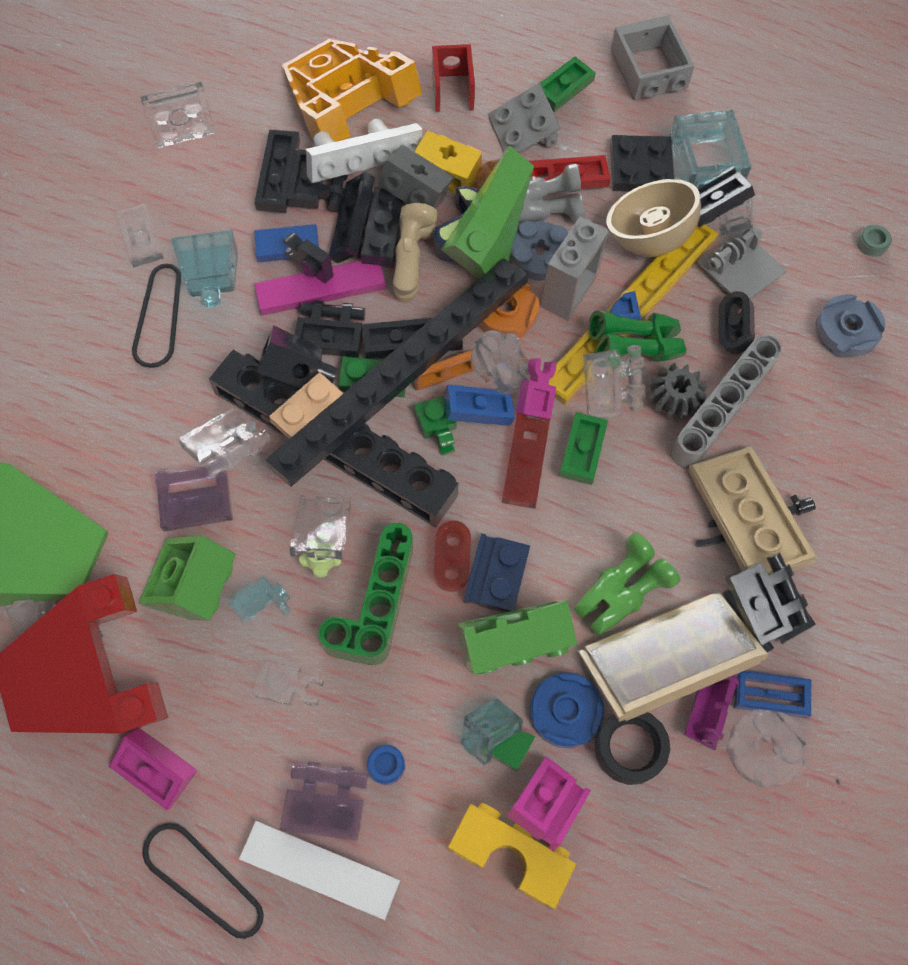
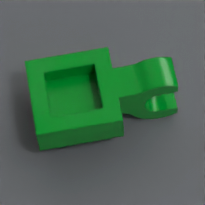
(434, 422)

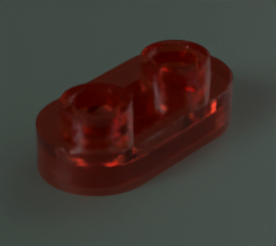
(452, 557)

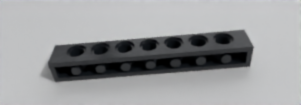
(429, 504)

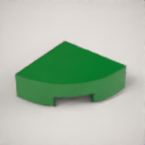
(513, 750)

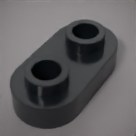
(736, 325)

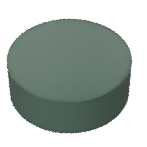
(874, 240)

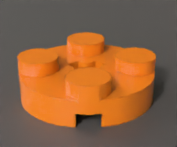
(516, 321)

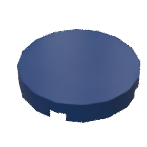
(566, 710)

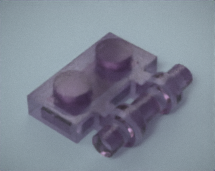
(321, 813)

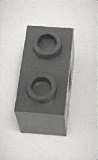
(414, 178)

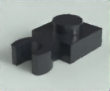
(312, 258)

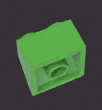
(188, 577)

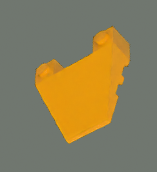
(341, 81)

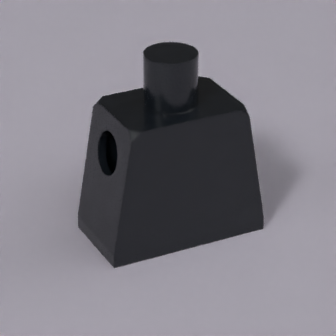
(284, 353)

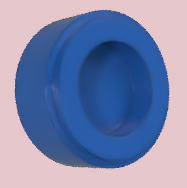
(386, 765)

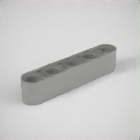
(718, 411)

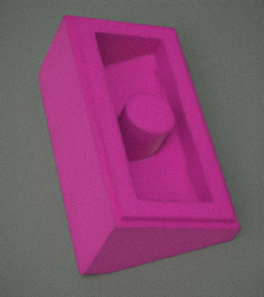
(152, 768)

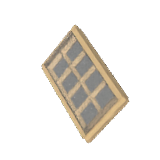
(671, 656)

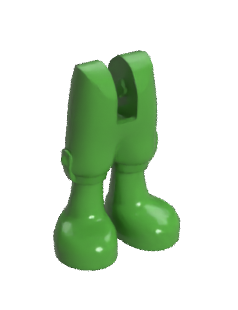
(628, 599)

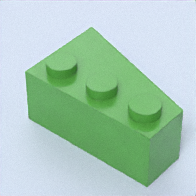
(516, 636)

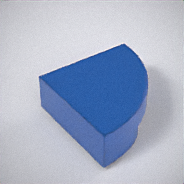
(627, 306)

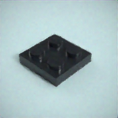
(640, 160)

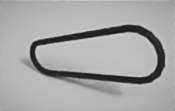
(143, 312)
(189, 897)

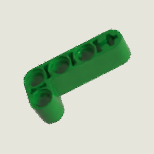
(377, 593)

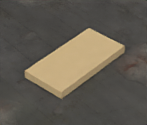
(750, 510)

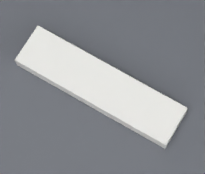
(320, 870)

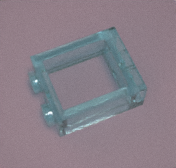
(706, 128)

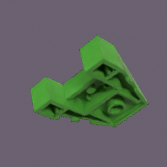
(43, 541)

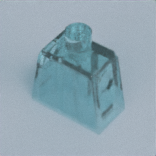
(208, 264)

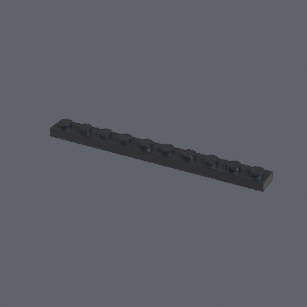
(395, 373)

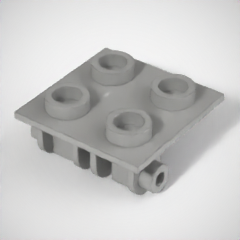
(526, 121)
(742, 264)

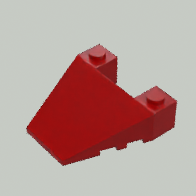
(60, 673)

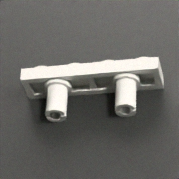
(339, 158)

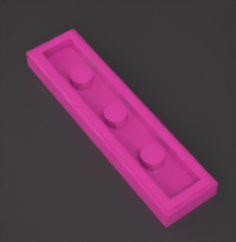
(290, 291)

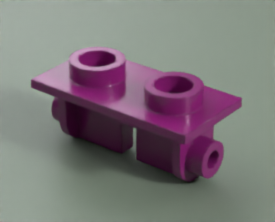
(710, 712)

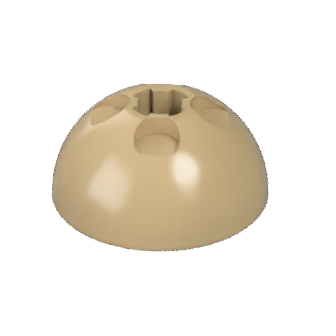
(655, 217)

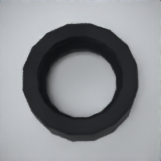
(633, 776)

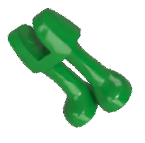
(656, 330)

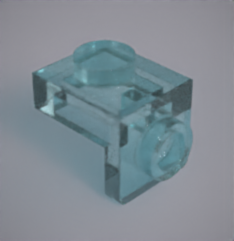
(254, 598)
(488, 728)

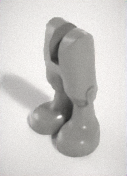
(539, 210)

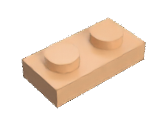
(305, 405)

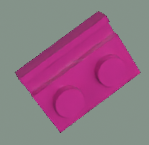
(549, 803)

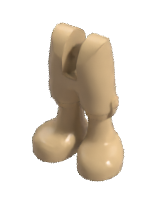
(416, 223)

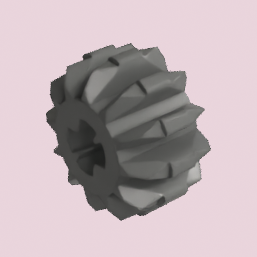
(677, 391)

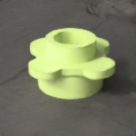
(319, 565)

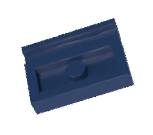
(496, 573)

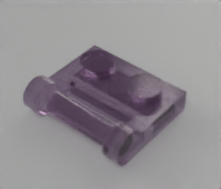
(192, 506)

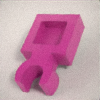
(536, 394)

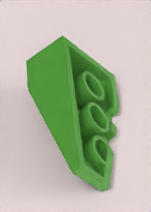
(492, 219)

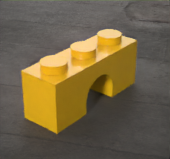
(544, 870)

